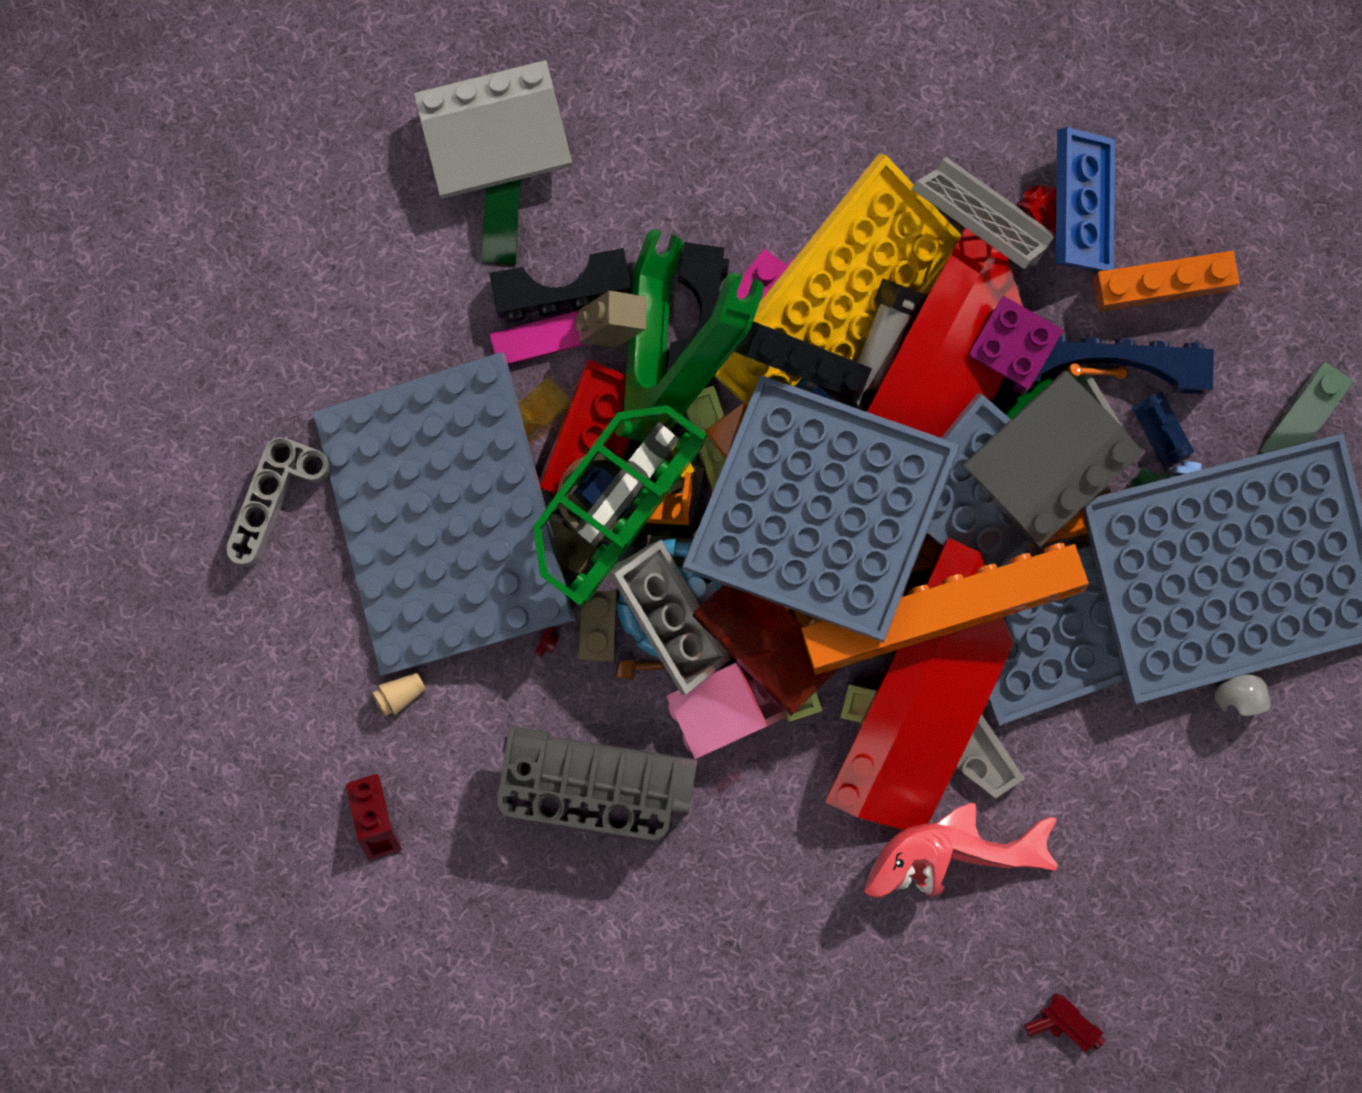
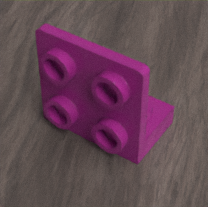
(1015, 343)

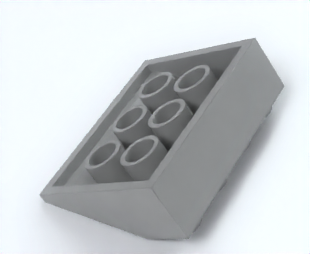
(493, 129)

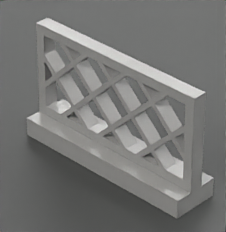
(985, 213)

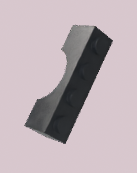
(701, 273)
(519, 294)
(804, 360)

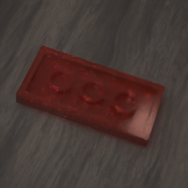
(764, 642)

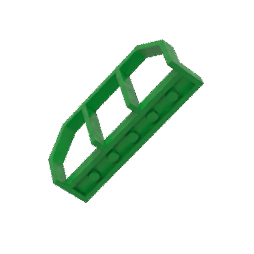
(645, 503)

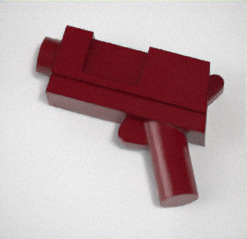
(1065, 1017)

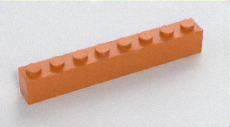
(955, 606)

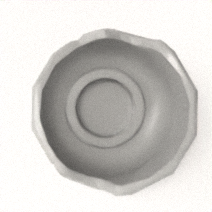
(1244, 692)

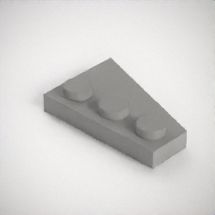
(989, 762)

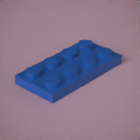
(1085, 200)

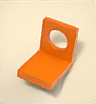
(675, 507)

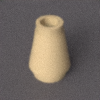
(397, 694)

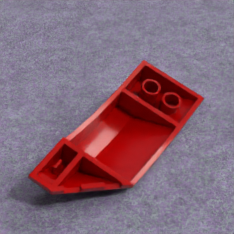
(933, 369)
(922, 715)

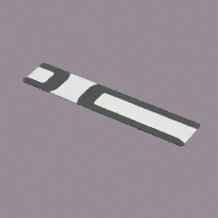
(624, 487)

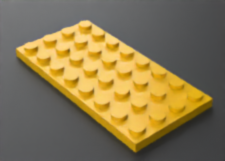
(833, 281)

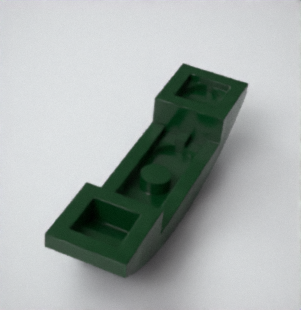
(501, 223)

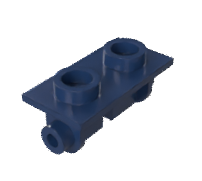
(1162, 429)

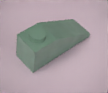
(1309, 408)

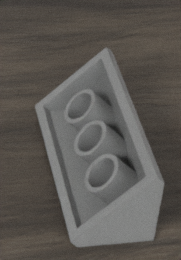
(665, 611)

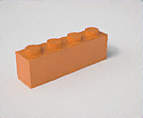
(1165, 281)

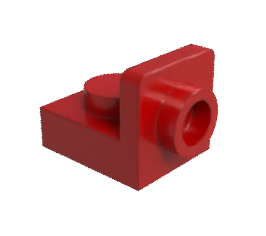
(1041, 205)

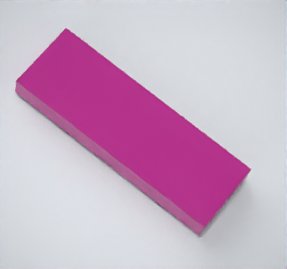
(537, 338)

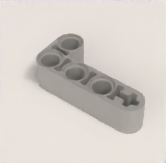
(271, 504)

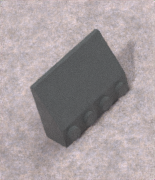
(1052, 459)

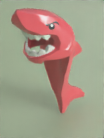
(927, 850)

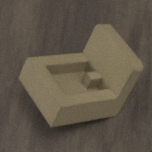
(572, 548)

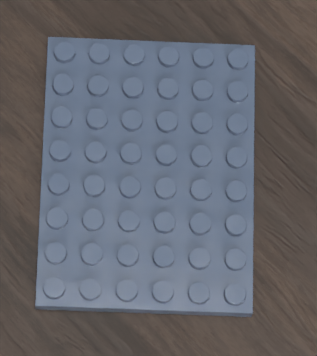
(442, 514)
(1231, 567)

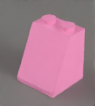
(723, 710)

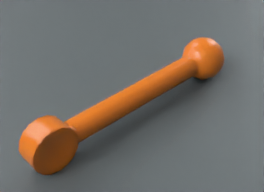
(1075, 370)

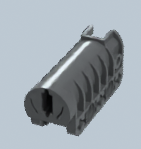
(594, 776)

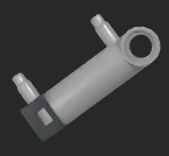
(885, 336)

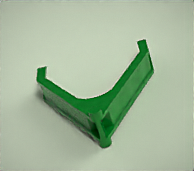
(646, 354)

